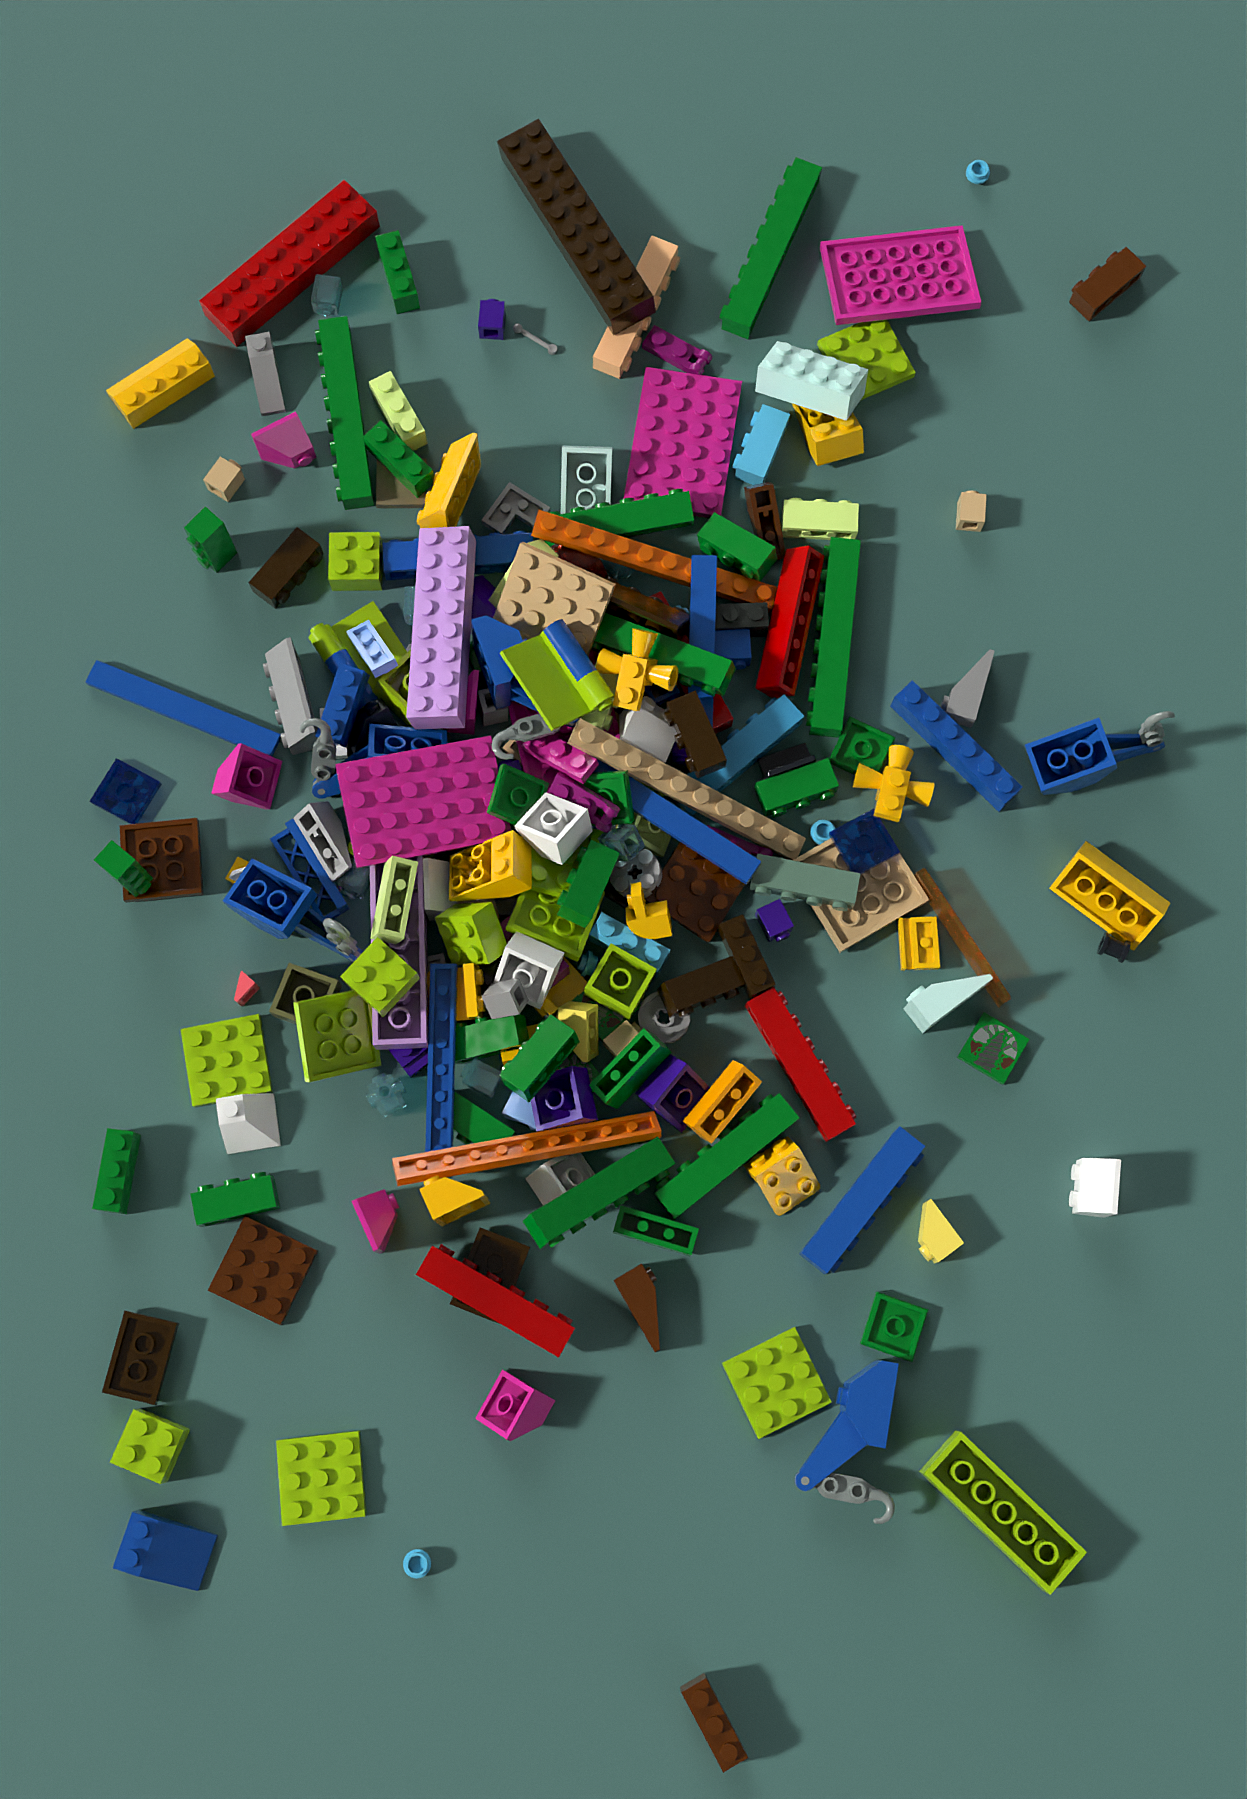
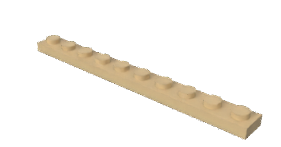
(686, 790)

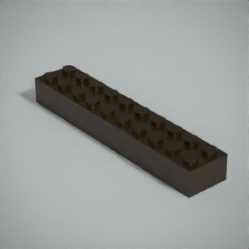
(576, 227)

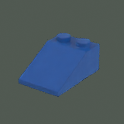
(164, 1550)

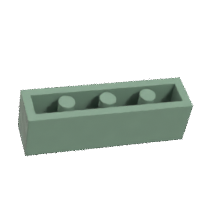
(805, 882)

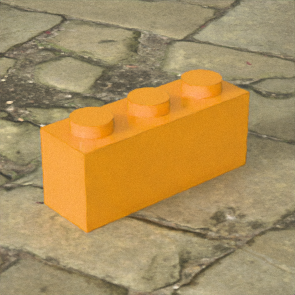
(722, 1101)

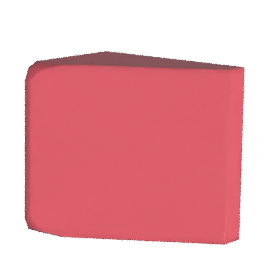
(245, 989)

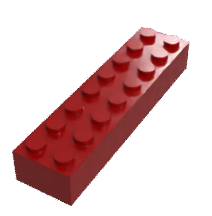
(290, 263)

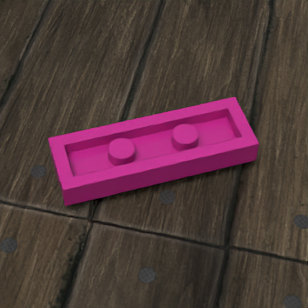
(562, 757)

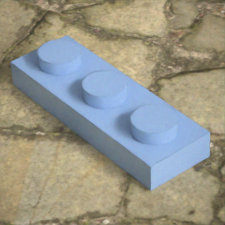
(372, 648)

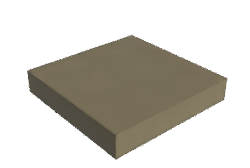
(392, 493)

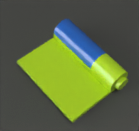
(336, 647)
(558, 676)

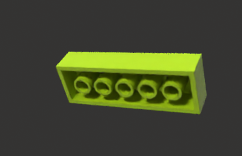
(1003, 1512)

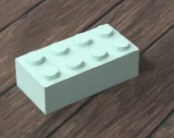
(811, 380)

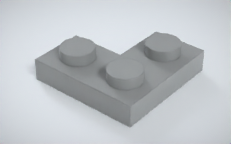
(510, 505)

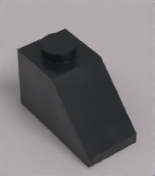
(373, 713)

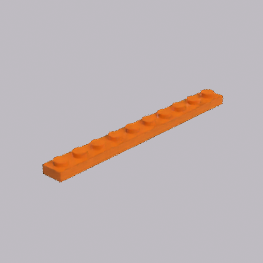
(645, 558)
(526, 1148)

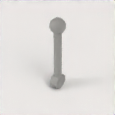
(552, 348)

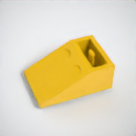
(829, 436)
(491, 869)

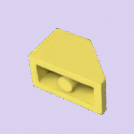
(584, 1020)
(936, 1234)

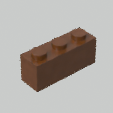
(1106, 283)
(713, 1722)

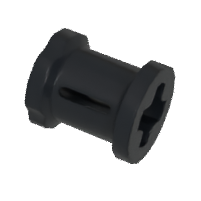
(1114, 947)

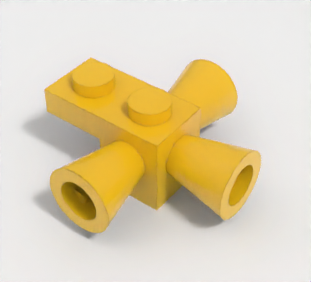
(636, 670)
(893, 784)

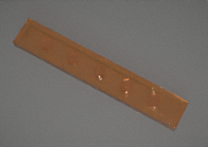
(962, 937)

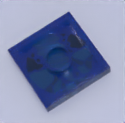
(125, 792)
(864, 843)

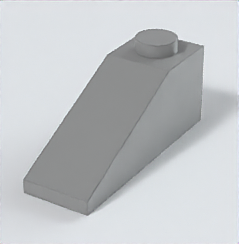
(265, 373)
(966, 695)
(326, 837)

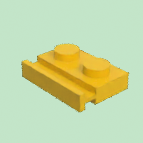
(918, 943)

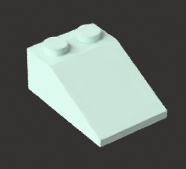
(585, 477)
(939, 999)

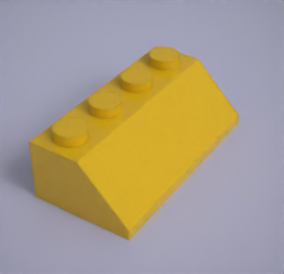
(161, 382)
(452, 484)
(1110, 895)
(450, 1199)

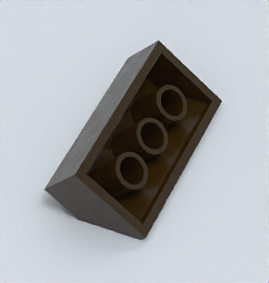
(647, 611)

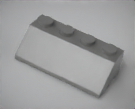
(291, 696)

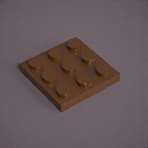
(169, 854)
(696, 891)
(262, 1270)

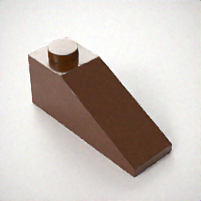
(764, 515)
(640, 1296)

